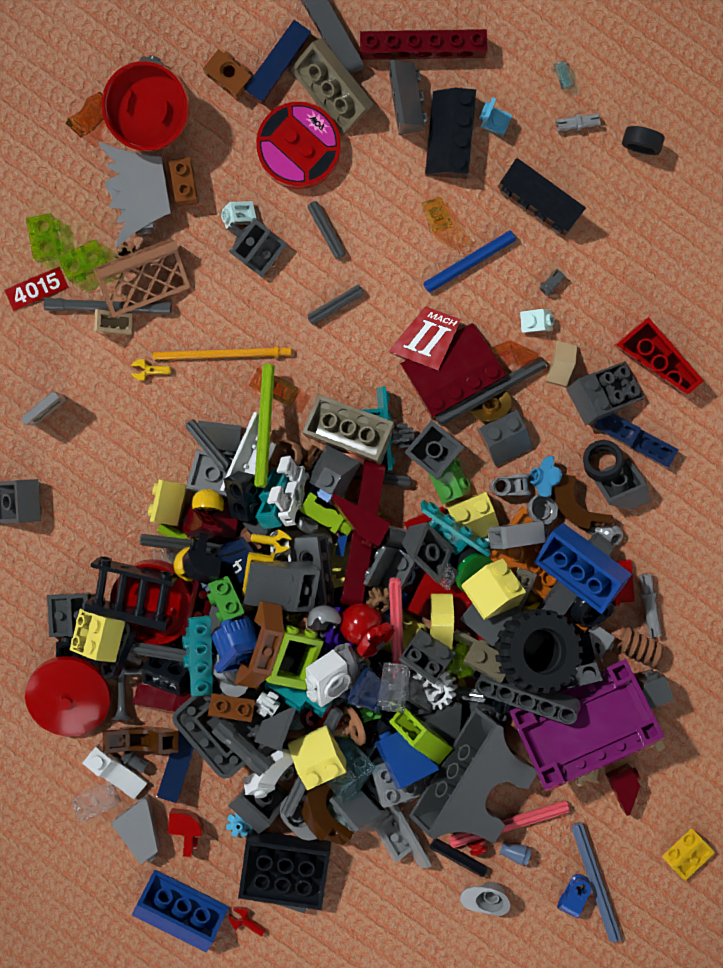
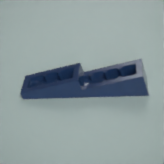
(277, 61)
(637, 439)
(176, 771)

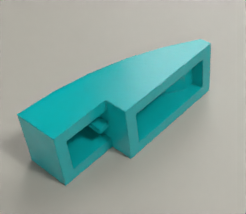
(268, 513)
(297, 698)

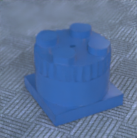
(234, 643)

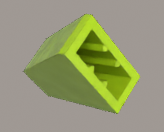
(421, 736)

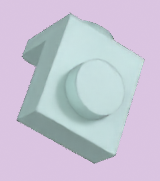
(537, 320)

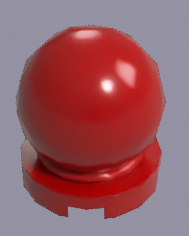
(364, 627)

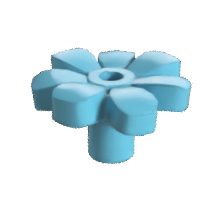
(234, 824)

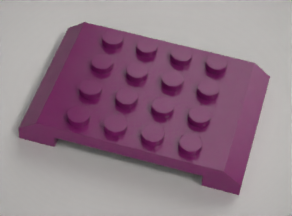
(609, 727)

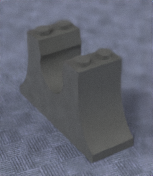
(466, 776)

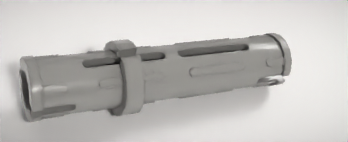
(649, 598)

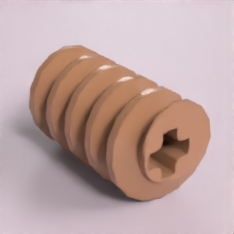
(641, 646)

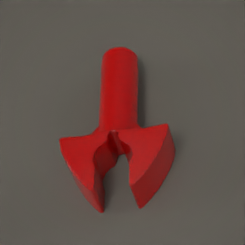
(244, 920)

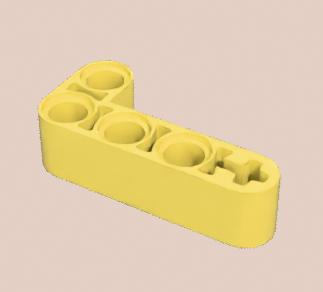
(442, 619)

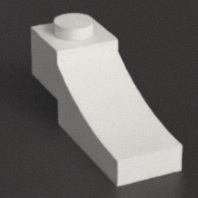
(115, 771)
(266, 782)

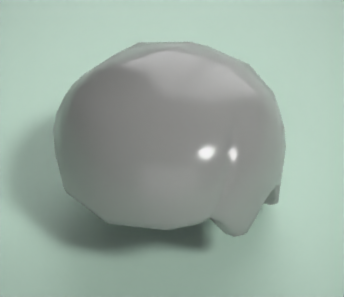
(542, 509)
(322, 616)

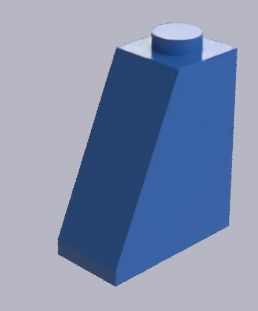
(402, 760)

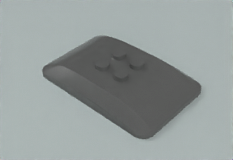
(197, 728)

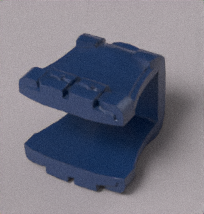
(365, 690)

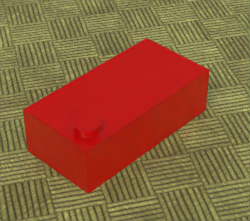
(421, 601)

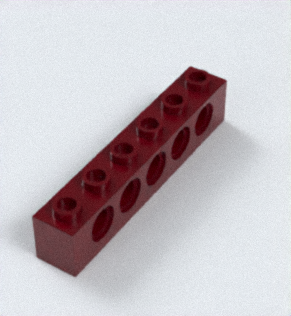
(423, 44)

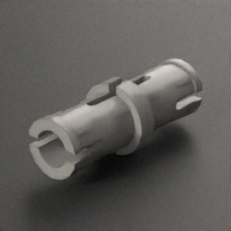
(578, 122)

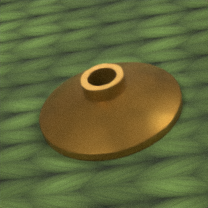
(499, 405)

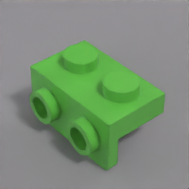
(451, 483)
(225, 598)

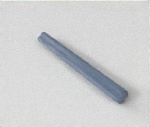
(596, 882)

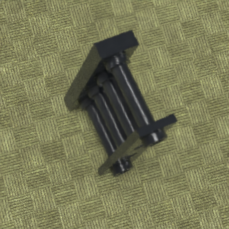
(119, 609)

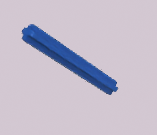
(469, 261)

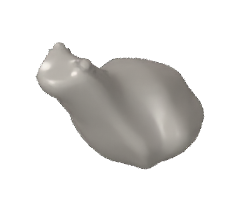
(612, 534)

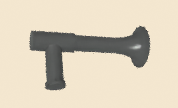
(121, 710)

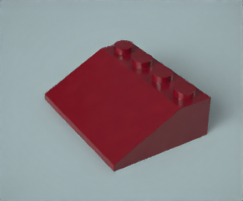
(464, 371)

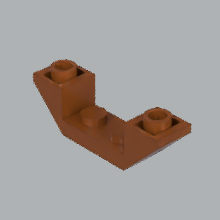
(266, 648)

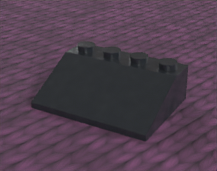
(284, 870)

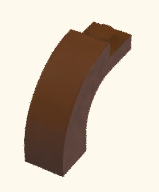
(568, 507)
(141, 738)
(318, 817)

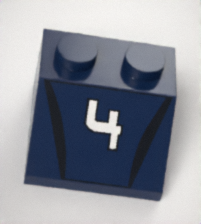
(234, 561)

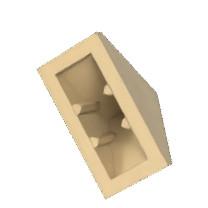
(107, 325)
(562, 363)

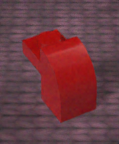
(188, 824)

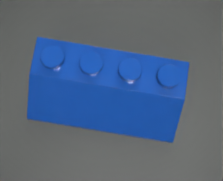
(582, 567)
(180, 911)

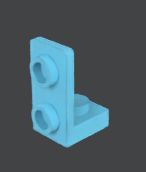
(494, 119)

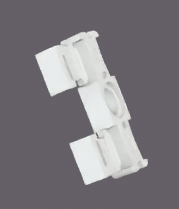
(294, 494)

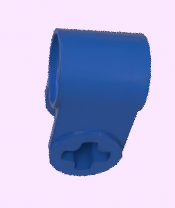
(573, 899)

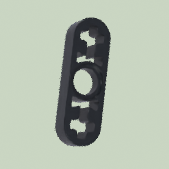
(116, 667)

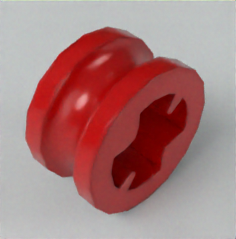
(477, 847)

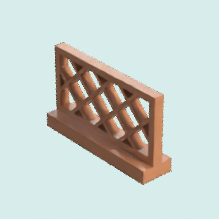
(137, 259)

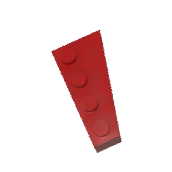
(655, 352)

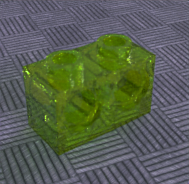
(40, 239)
(81, 255)

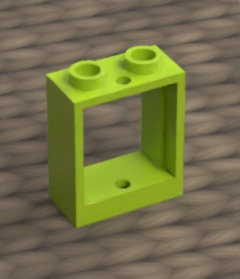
(311, 653)

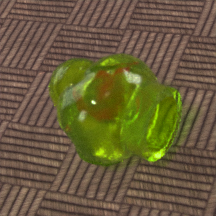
(457, 666)

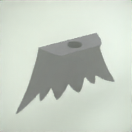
(142, 189)

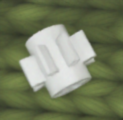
(267, 703)

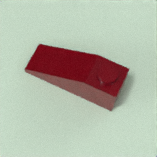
(200, 521)
(365, 525)
(158, 699)

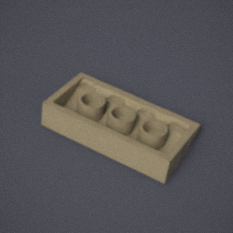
(331, 85)
(349, 429)

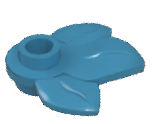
(545, 476)

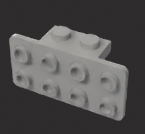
(389, 794)

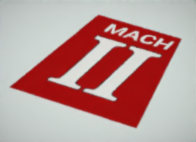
(427, 338)

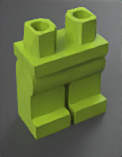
(323, 515)

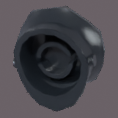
(586, 615)

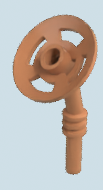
(349, 726)

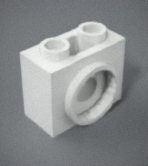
(326, 678)

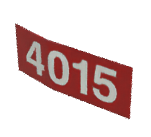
(36, 288)

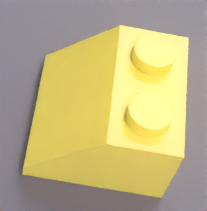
(475, 513)
(494, 589)
(317, 757)

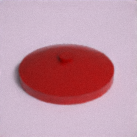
(67, 696)

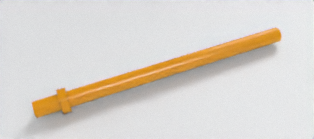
(228, 353)

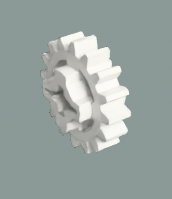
(434, 692)

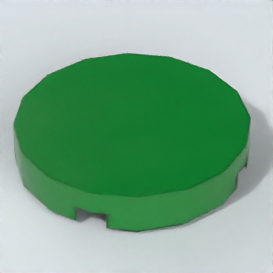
(469, 567)

